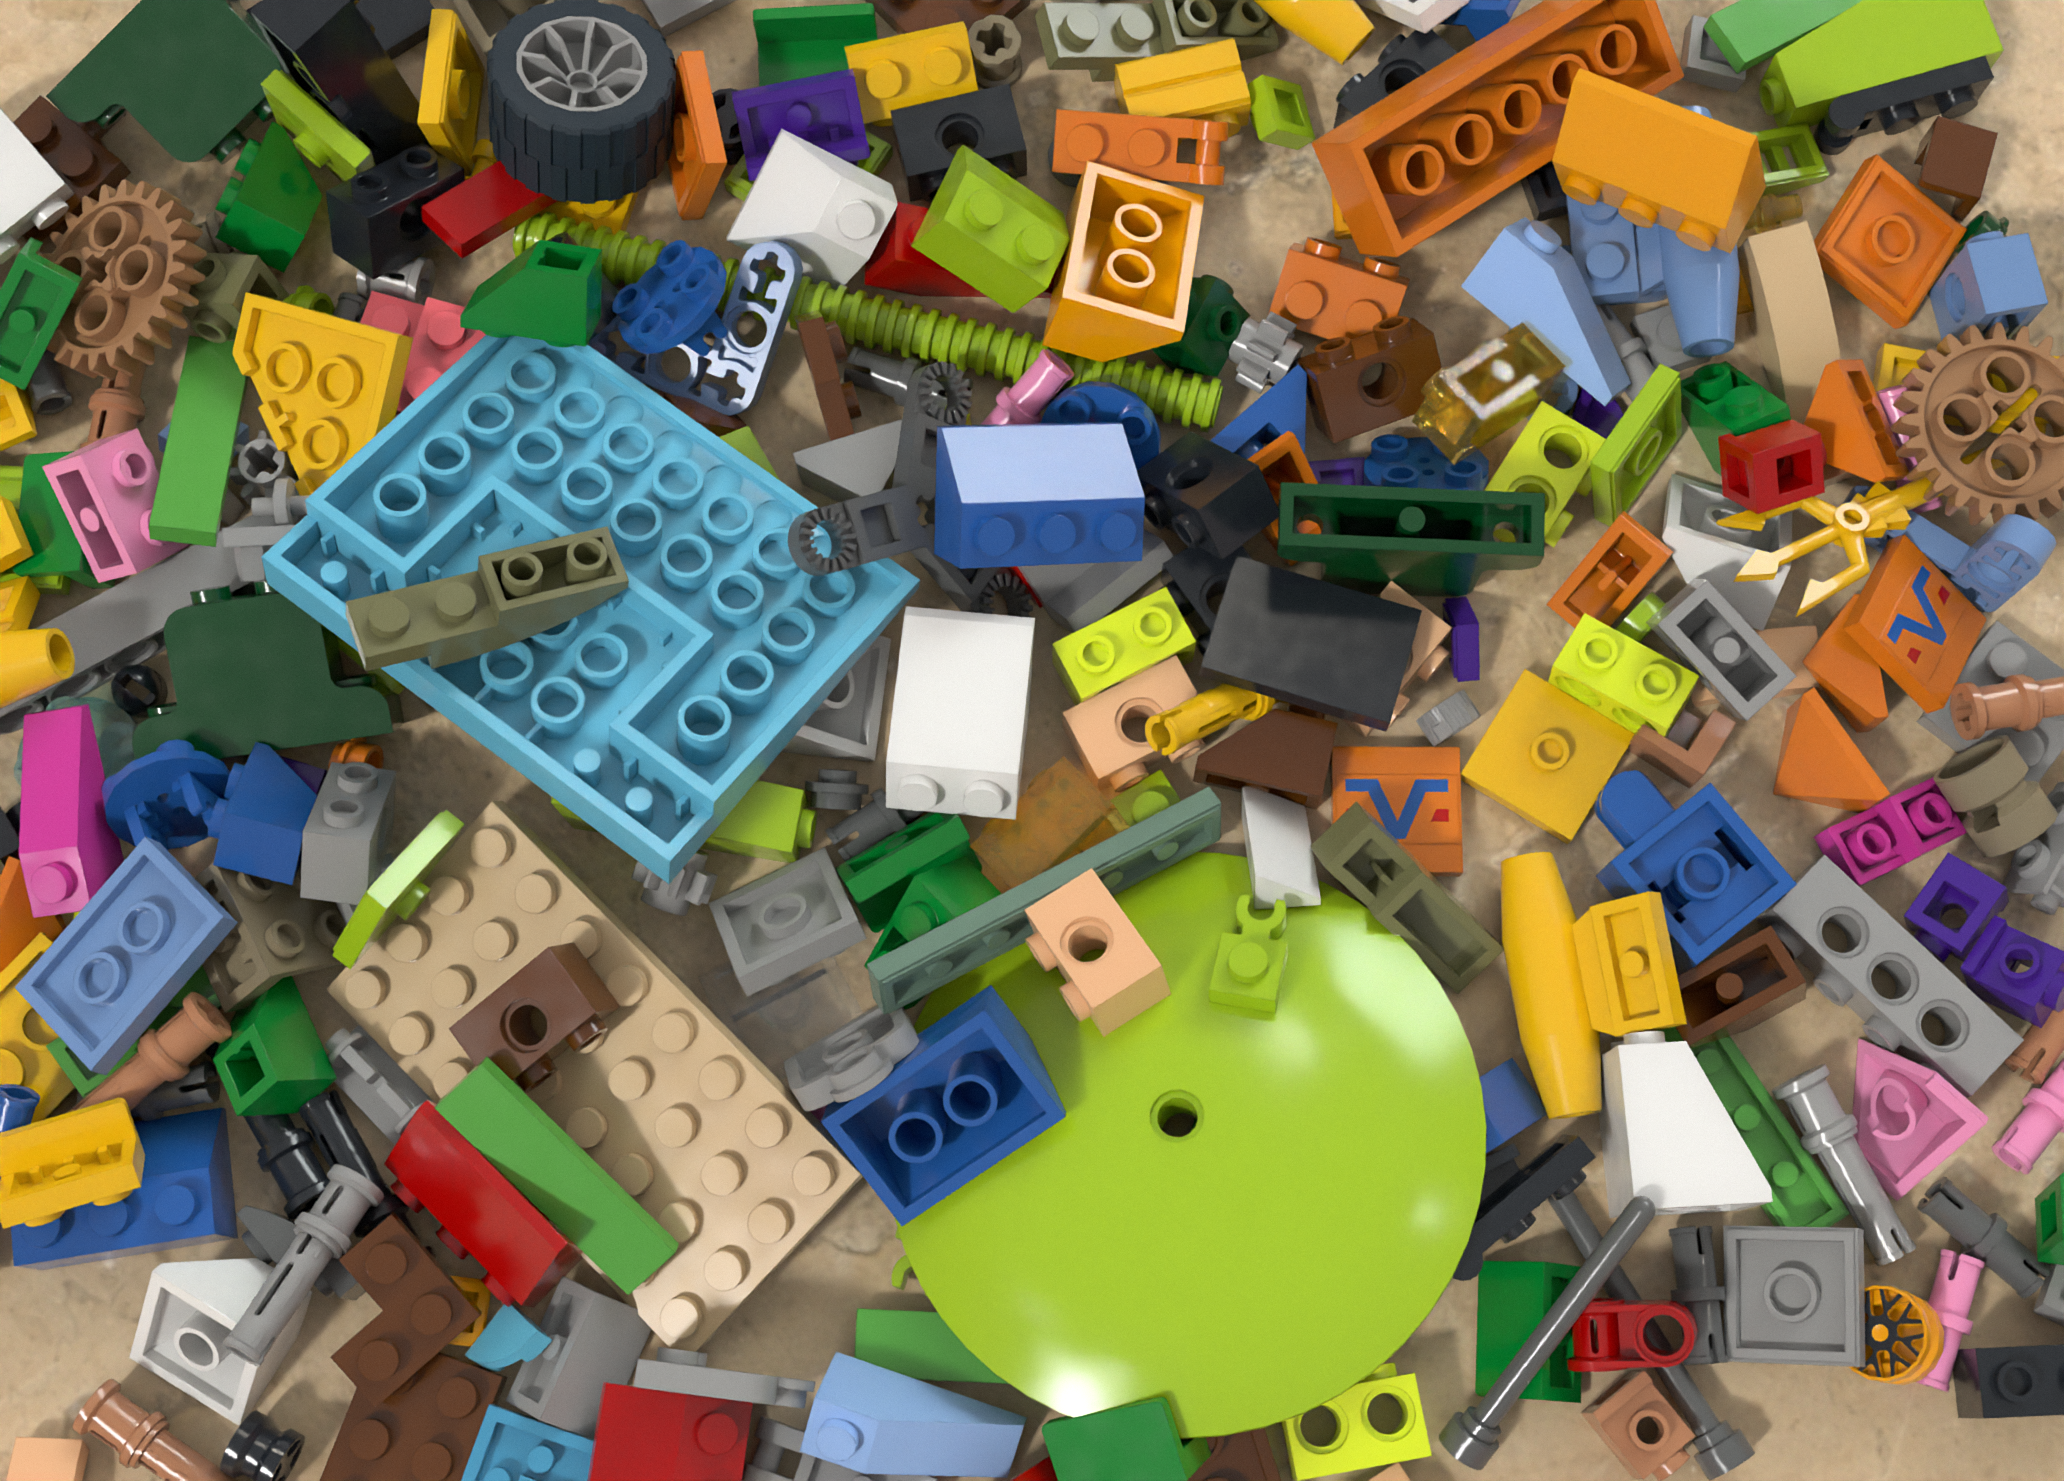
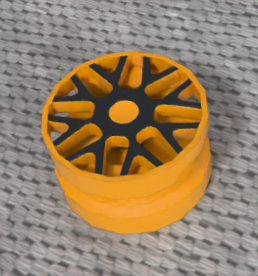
(1900, 1336)

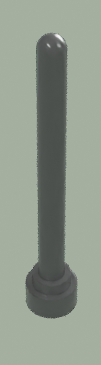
(1474, 1434)
(1717, 1444)

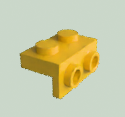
(911, 70)
(69, 1163)

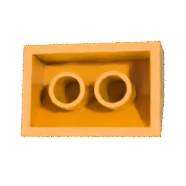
(1658, 163)
(1125, 266)

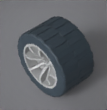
(581, 100)

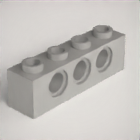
(1974, 1034)

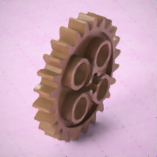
(136, 278)
(1957, 385)

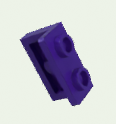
(814, 108)

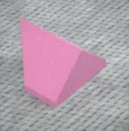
(1907, 1117)

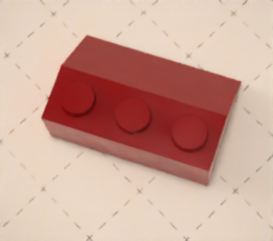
(479, 1210)
(668, 1436)

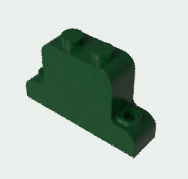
(181, 72)
(1411, 536)
(261, 675)

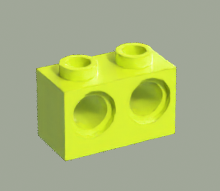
(1530, 472)
(1122, 646)
(1622, 678)
(1355, 1441)

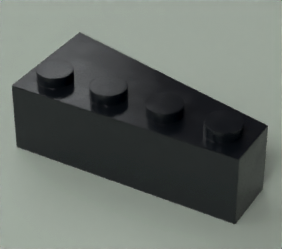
(342, 66)

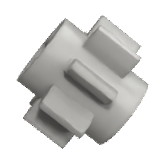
(1265, 351)
(252, 462)
(688, 887)

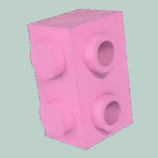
(109, 504)

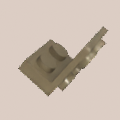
(273, 938)

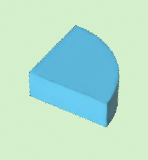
(507, 1340)

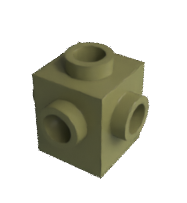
(224, 292)

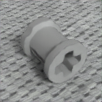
(414, 284)

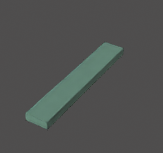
(1002, 921)

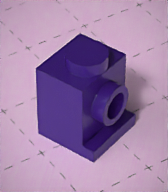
(1955, 887)
(1993, 975)

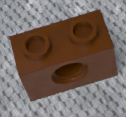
(1336, 372)
(568, 995)

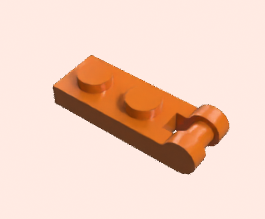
(1138, 145)

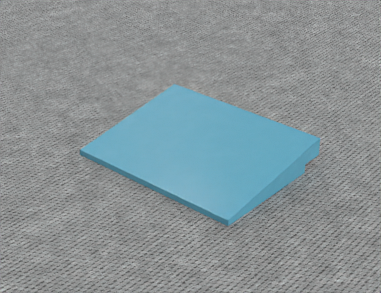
(661, 696)

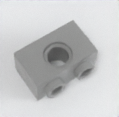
(1721, 649)
(347, 832)

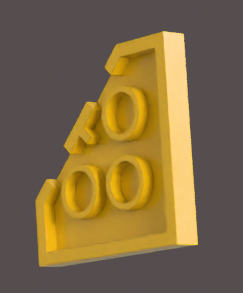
(320, 382)

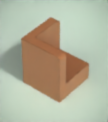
(1688, 747)

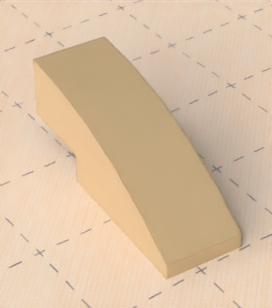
(1790, 312)

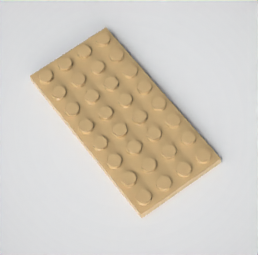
(654, 1101)

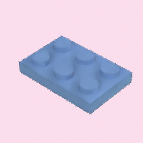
(125, 956)

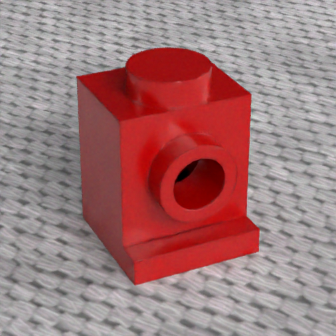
(1772, 466)

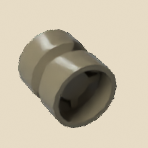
(1998, 801)

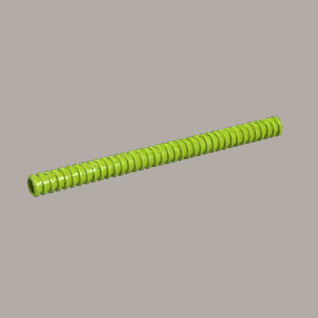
(905, 328)

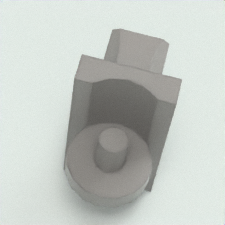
(254, 542)

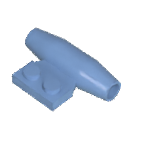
(1629, 261)

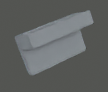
(1089, 591)
(590, 1345)

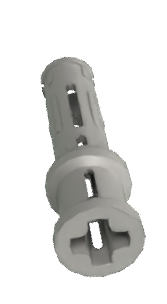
(1831, 1136)
(319, 1237)

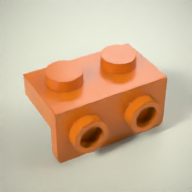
(1336, 294)

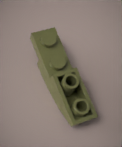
(1113, 33)
(484, 610)

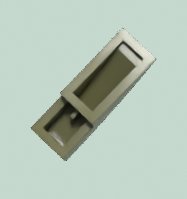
(1406, 897)

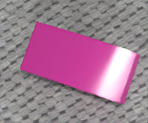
(1891, 833)

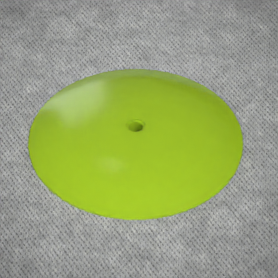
(1270, 1241)

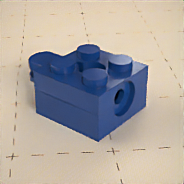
(1697, 856)

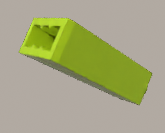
(1872, 47)
(764, 824)

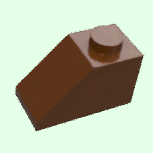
(1277, 754)
(1739, 989)

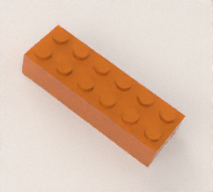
(1484, 117)

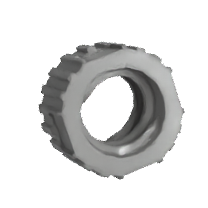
(1448, 718)

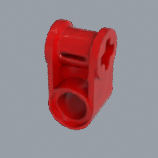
(1624, 1336)

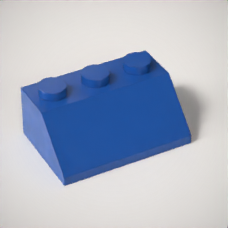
(1037, 495)
(948, 1108)
(180, 1203)

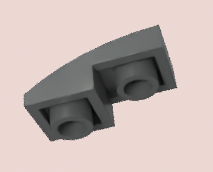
(271, 1236)

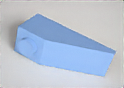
(1539, 284)
(906, 1426)

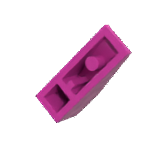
(63, 825)

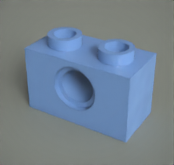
(1988, 284)

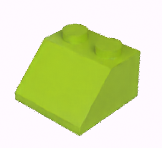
(993, 232)

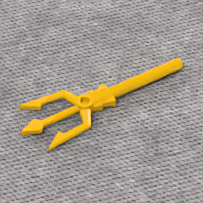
(1845, 527)

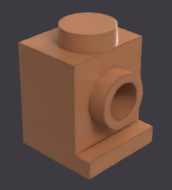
(1616, 1418)

